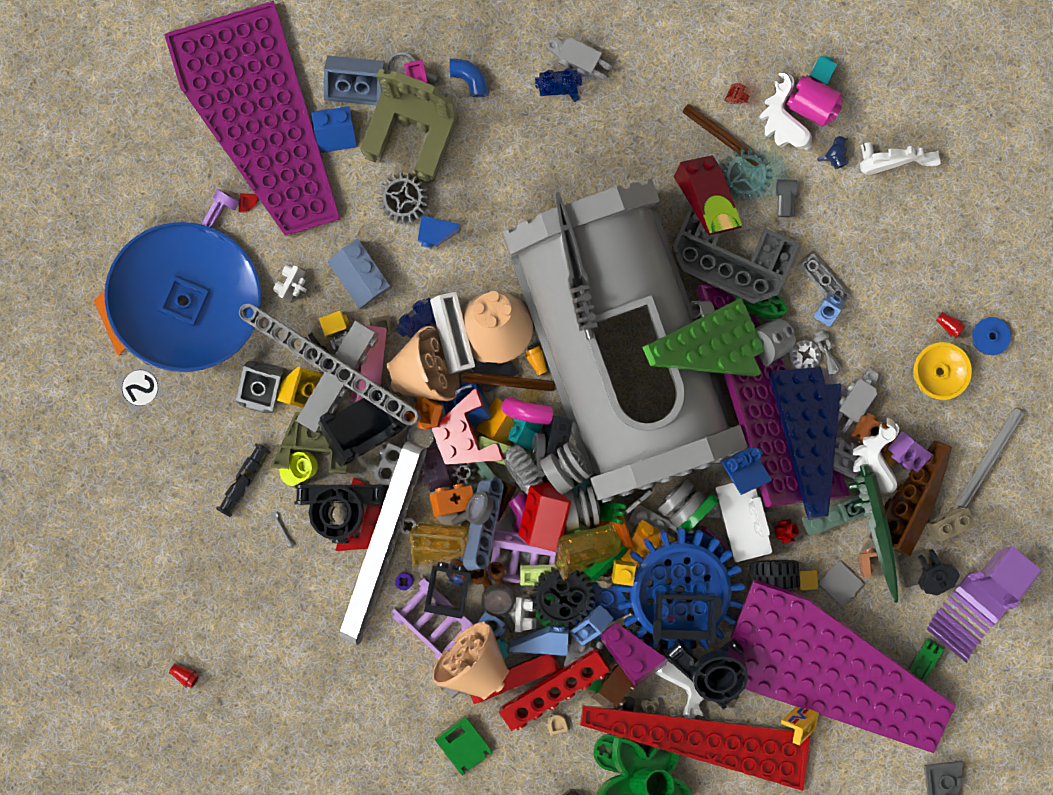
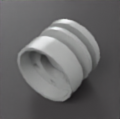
(568, 466)
(582, 508)

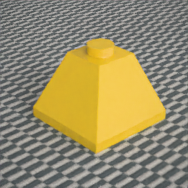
(298, 386)

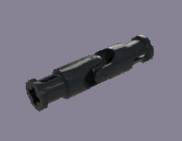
(236, 490)

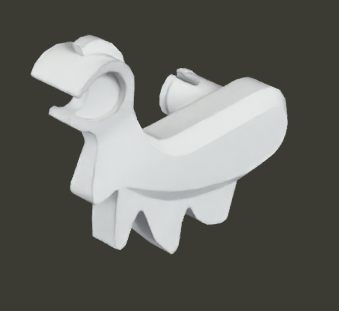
(780, 122)
(880, 162)
(872, 457)
(675, 676)

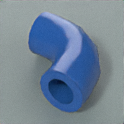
(471, 74)

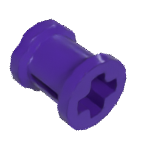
(398, 580)

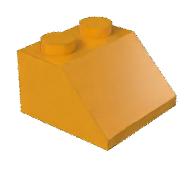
(640, 532)

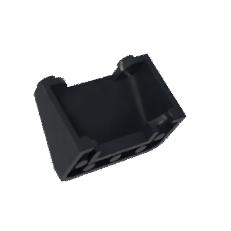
(359, 428)

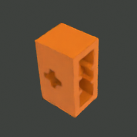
(443, 505)

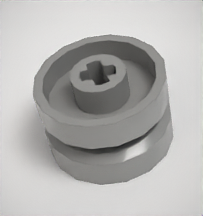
(679, 500)

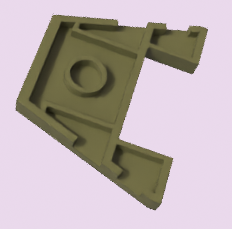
(303, 439)

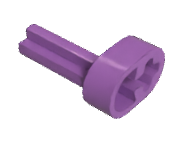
(221, 200)

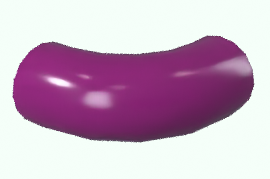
(518, 505)

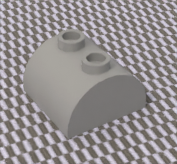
(777, 340)

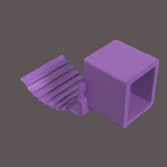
(986, 595)

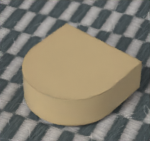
(557, 724)

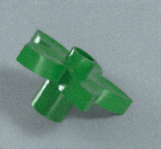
(643, 772)

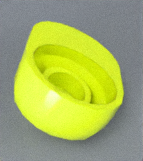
(302, 467)

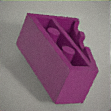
(632, 654)

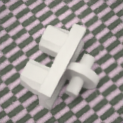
(292, 285)
(520, 614)

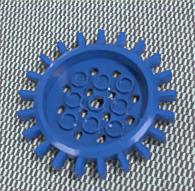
(701, 563)

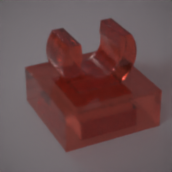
(736, 94)

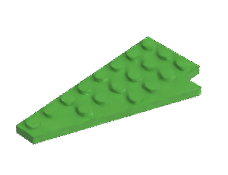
(714, 343)

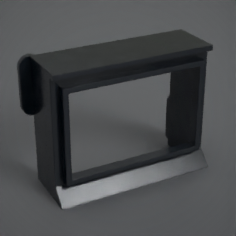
(714, 612)

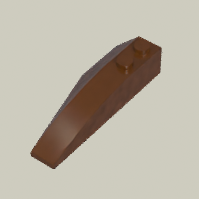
(915, 499)

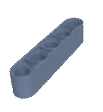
(481, 536)

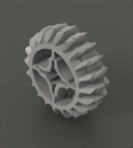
(393, 195)
(521, 468)

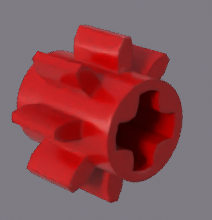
(786, 531)

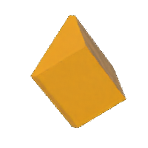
(498, 426)

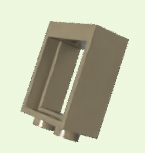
(954, 523)

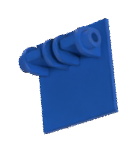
(746, 470)

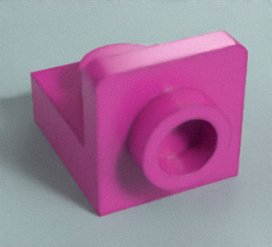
(416, 70)

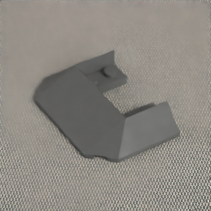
(745, 279)

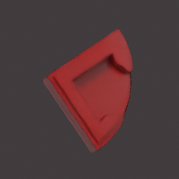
(247, 202)

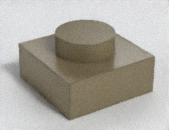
(382, 321)

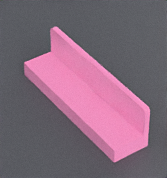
(374, 364)

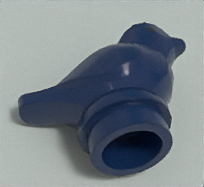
(836, 153)

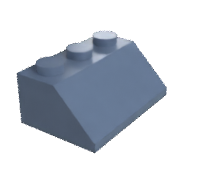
(352, 80)
(358, 273)

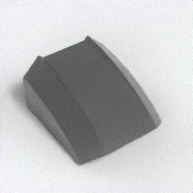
(259, 386)

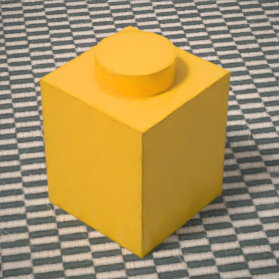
(334, 323)
(623, 572)

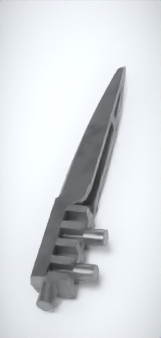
(577, 278)

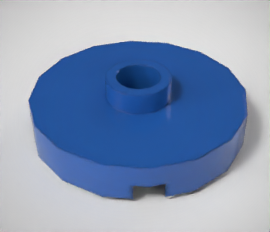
(981, 338)

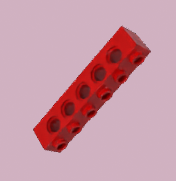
(592, 659)

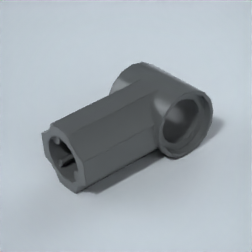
(786, 192)

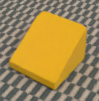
(808, 580)

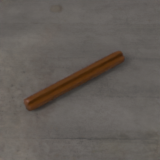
(717, 131)
(508, 381)

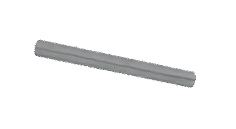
(989, 459)

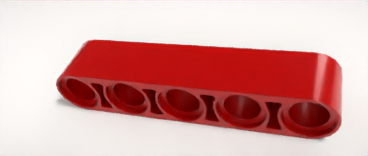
(524, 673)

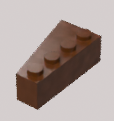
(617, 685)

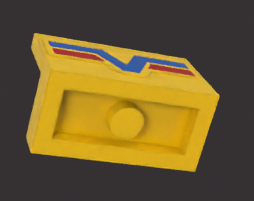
(803, 721)

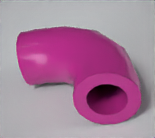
(527, 411)

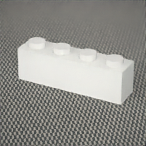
(452, 333)

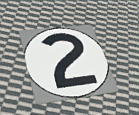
(139, 387)

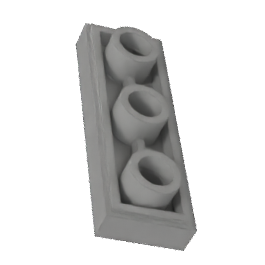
(816, 271)

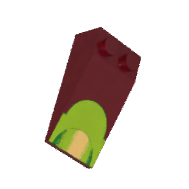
(708, 194)

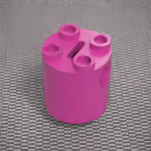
(816, 101)

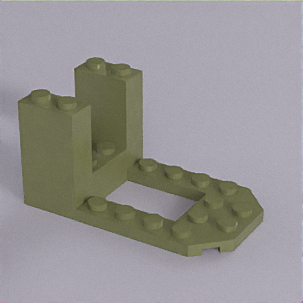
(398, 103)

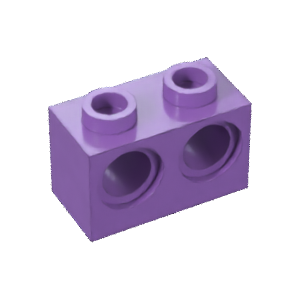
(909, 452)

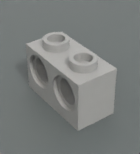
(386, 463)

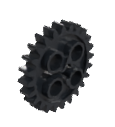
(551, 608)

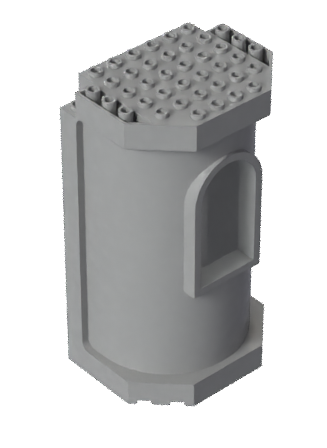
(626, 270)

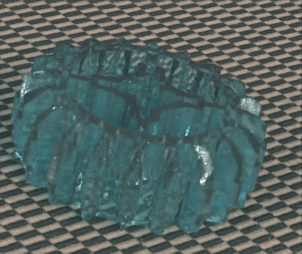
(761, 166)

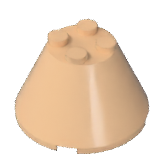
(497, 326)
(422, 368)
(472, 663)

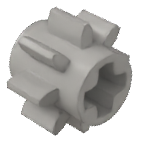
(458, 469)

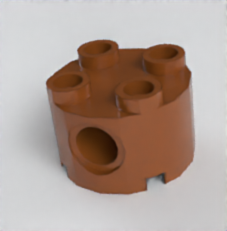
(864, 427)

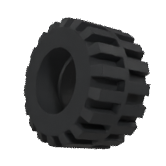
(776, 572)

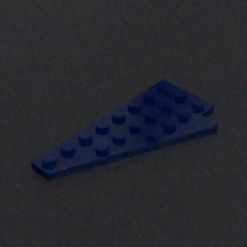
(810, 426)

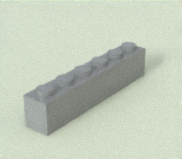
(329, 390)

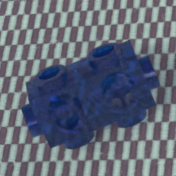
(559, 83)
(419, 316)

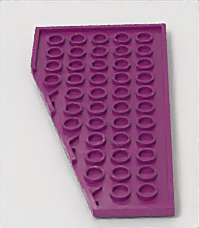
(252, 102)
(761, 421)
(824, 665)

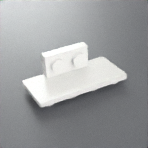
(744, 522)

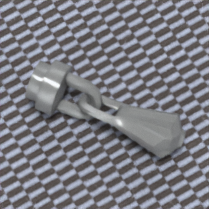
(833, 366)

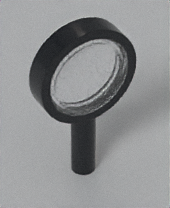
(420, 436)

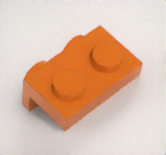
(430, 413)

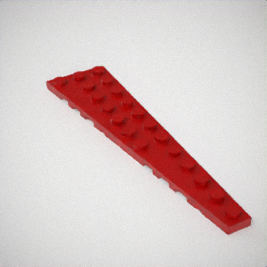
(737, 747)

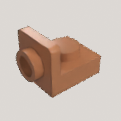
(866, 564)

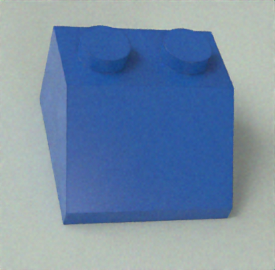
(334, 129)

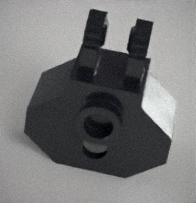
(937, 576)

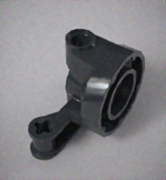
(322, 500)
(717, 675)

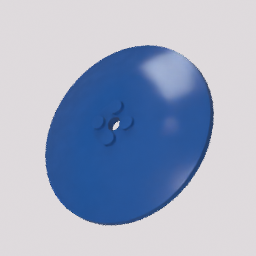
(173, 264)

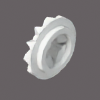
(802, 346)

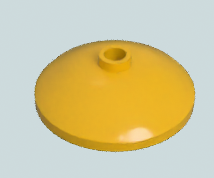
(955, 368)

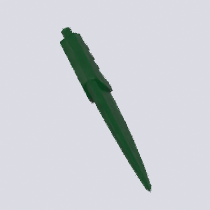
(878, 523)

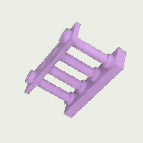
(512, 541)
(400, 617)

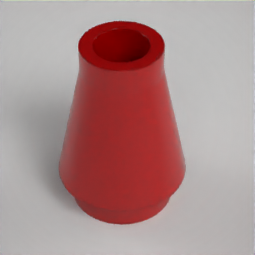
(950, 324)
(185, 676)

